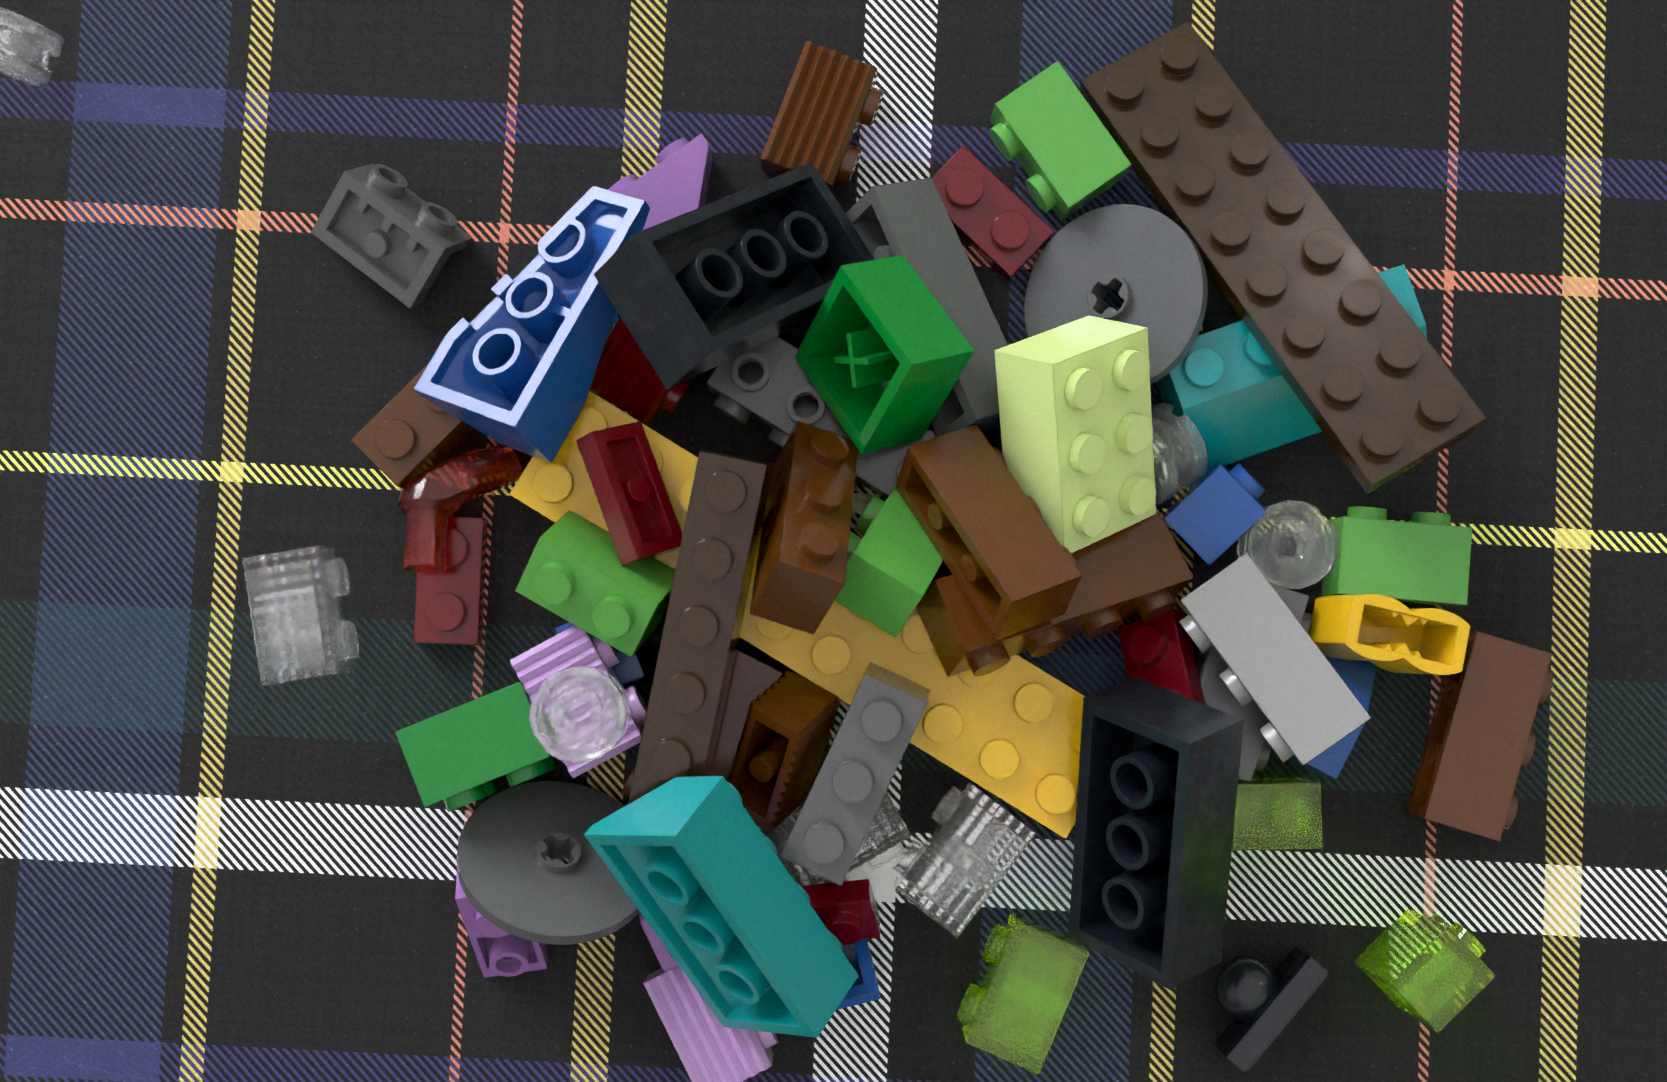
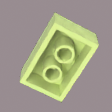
(1080, 426)

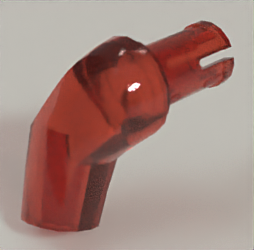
(442, 491)

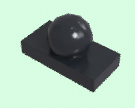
(1262, 1001)

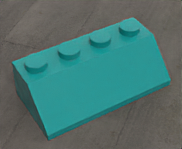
(1239, 393)
(726, 906)

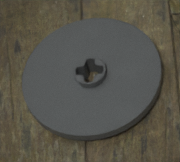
(1133, 254)
(521, 892)

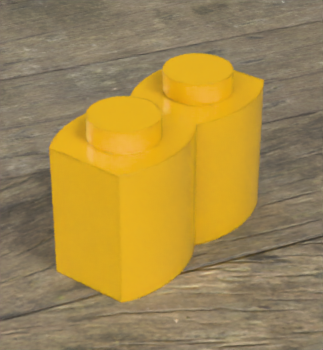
(1389, 634)

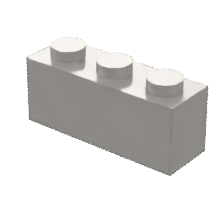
(1271, 662)

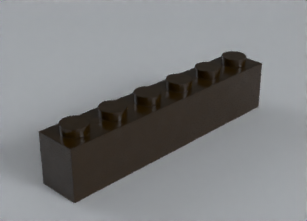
(703, 620)

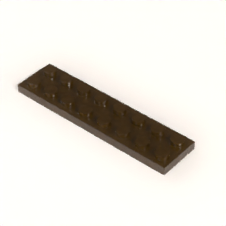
(1282, 258)

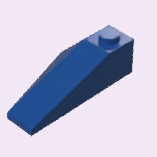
(537, 344)

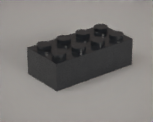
(731, 273)
(1154, 830)

